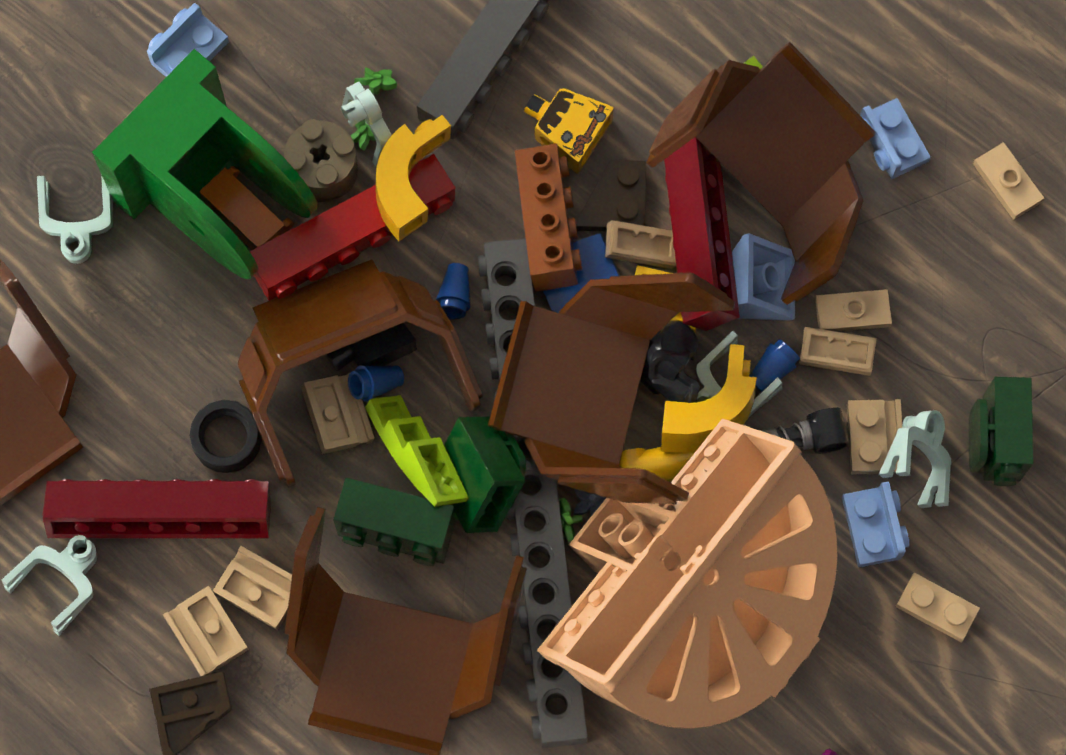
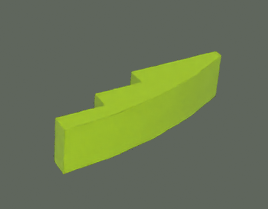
(415, 452)

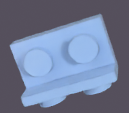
(188, 32)
(896, 140)
(875, 525)

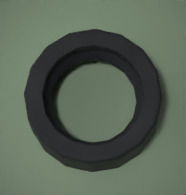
(210, 413)

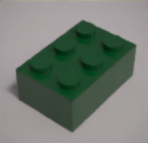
(394, 522)

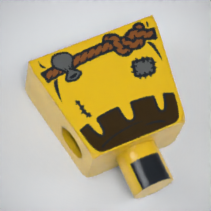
(572, 123)

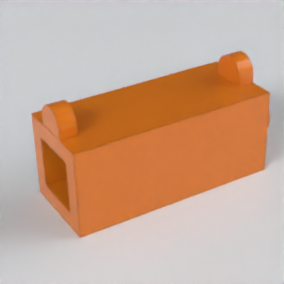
(242, 209)

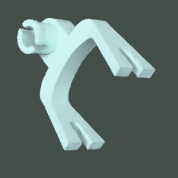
(362, 105)
(74, 231)
(710, 386)
(926, 434)
(70, 564)

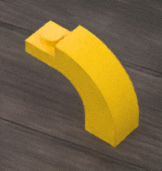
(395, 197)
(691, 423)

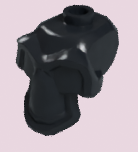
(666, 363)

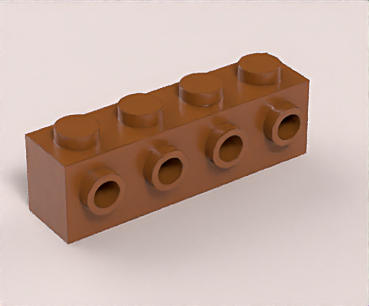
(546, 217)

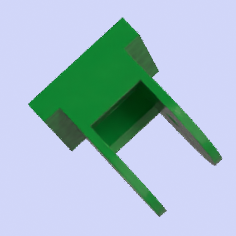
(178, 145)

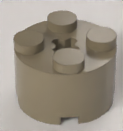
(320, 141)

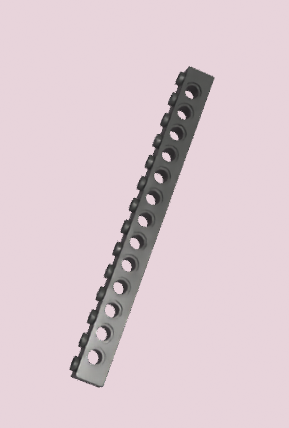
(569, 728)

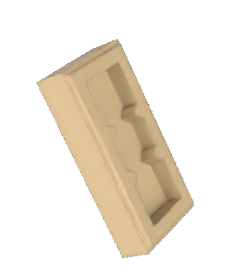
(1008, 181)
(640, 244)
(853, 310)
(837, 351)

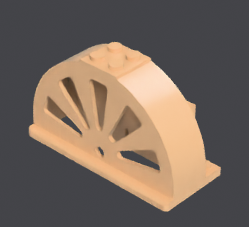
(704, 597)

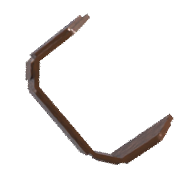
(788, 145)
(329, 318)
(578, 374)
(33, 396)
(387, 666)

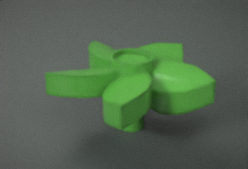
(377, 80)
(363, 134)
(567, 520)

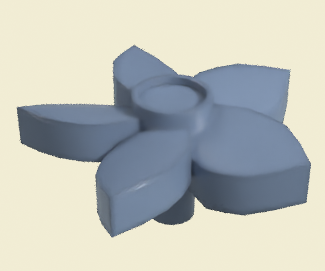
(588, 502)

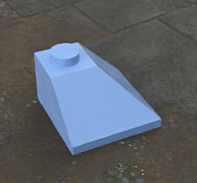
(761, 277)

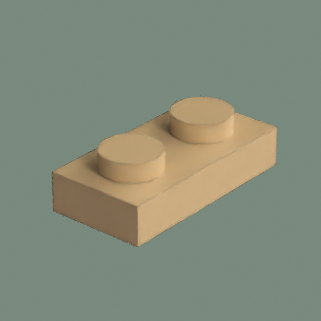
(937, 607)

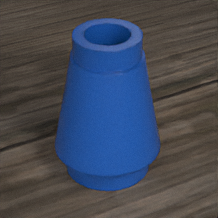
(454, 291)
(775, 362)
(373, 381)

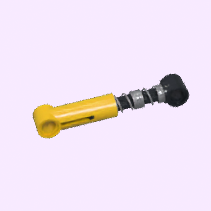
(822, 432)

